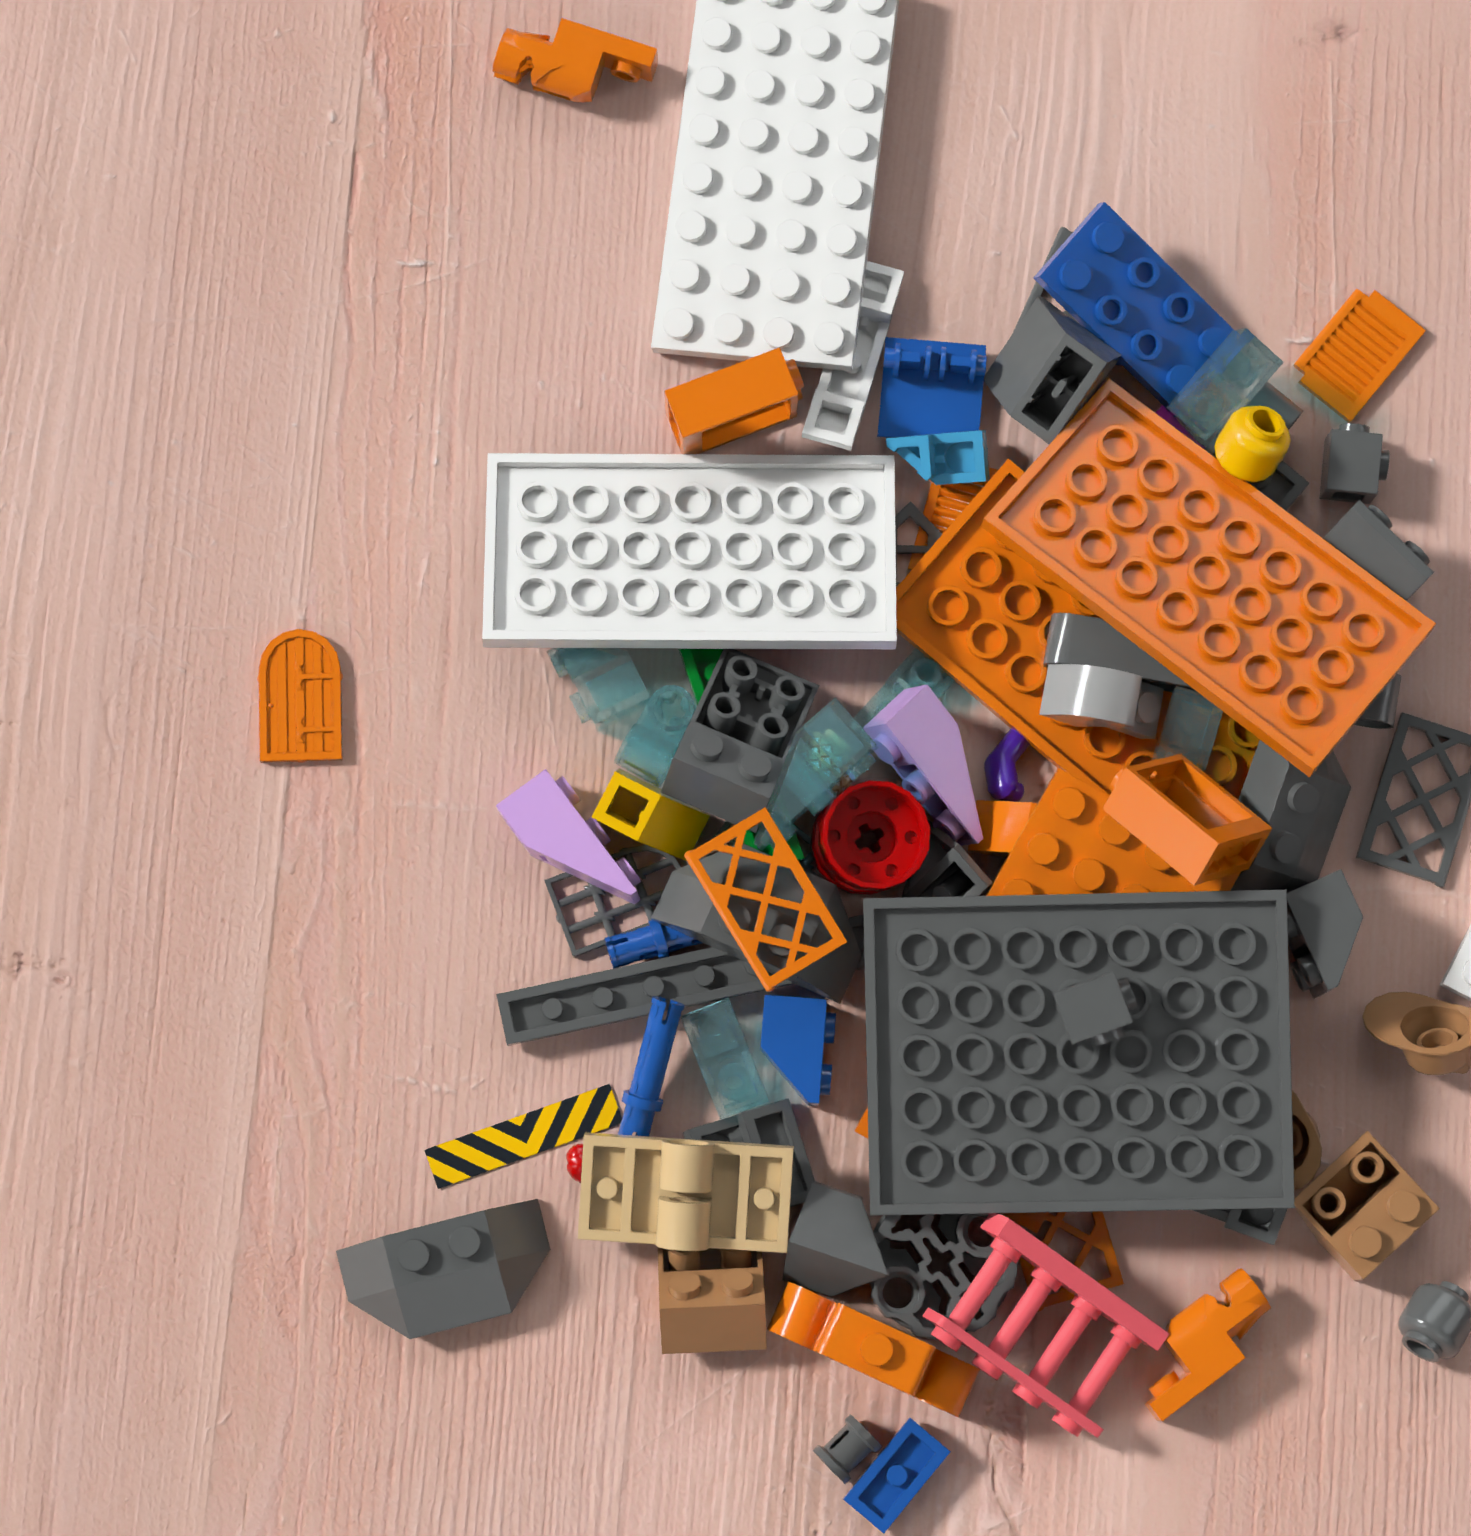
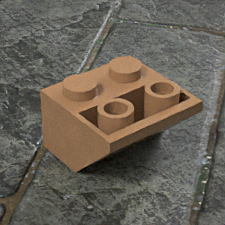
(1363, 1207)
(711, 1300)

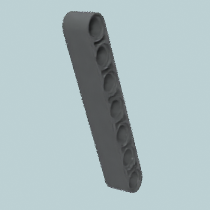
(1096, 643)

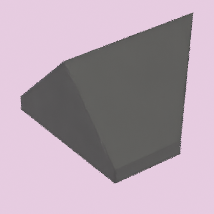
(946, 871)
(832, 1244)

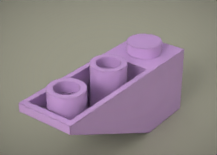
(929, 756)
(555, 833)

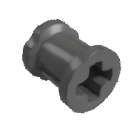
(847, 1449)

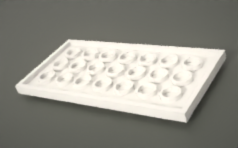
(775, 180)
(690, 551)

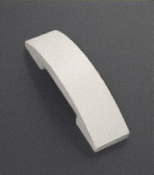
(844, 394)

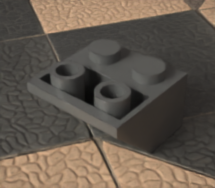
(1049, 370)
(1368, 541)
(1322, 931)

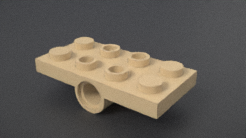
(685, 1193)

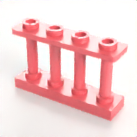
(1089, 1303)

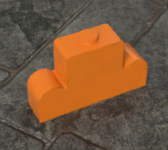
(873, 1349)

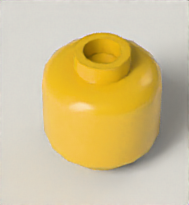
(1252, 443)

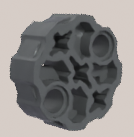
(901, 1265)

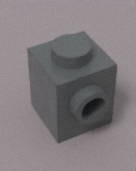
(1353, 464)
(1096, 1008)

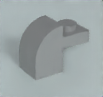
(1101, 699)

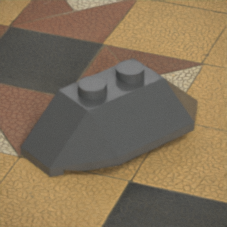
(1302, 816)
(691, 912)
(447, 1269)

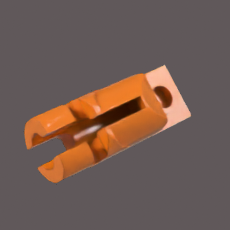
(573, 61)
(1203, 1342)

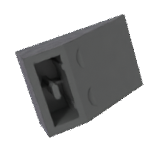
(739, 737)

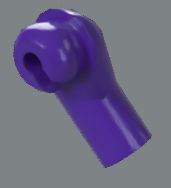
(1001, 768)

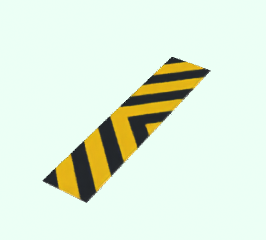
(523, 1136)

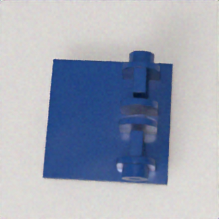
(930, 387)

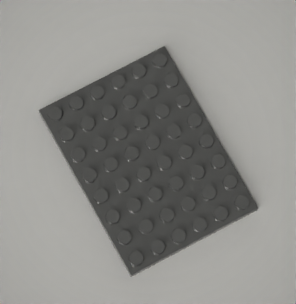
(997, 1110)

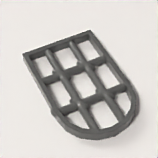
(603, 915)

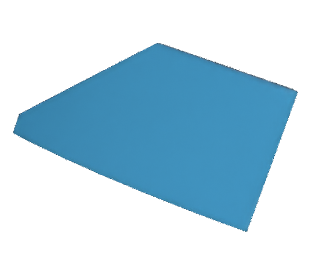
(946, 456)

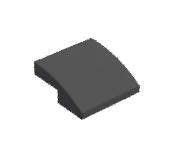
(764, 1125)

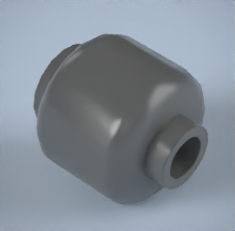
(1436, 1321)

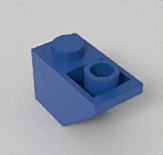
(794, 1043)

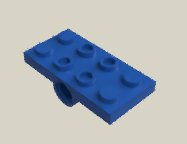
(1133, 303)

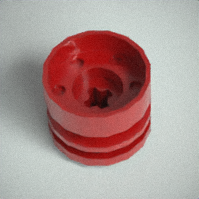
(898, 827)

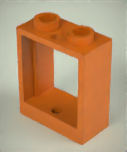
(734, 402)
(1186, 818)

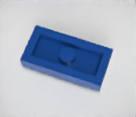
(896, 1475)

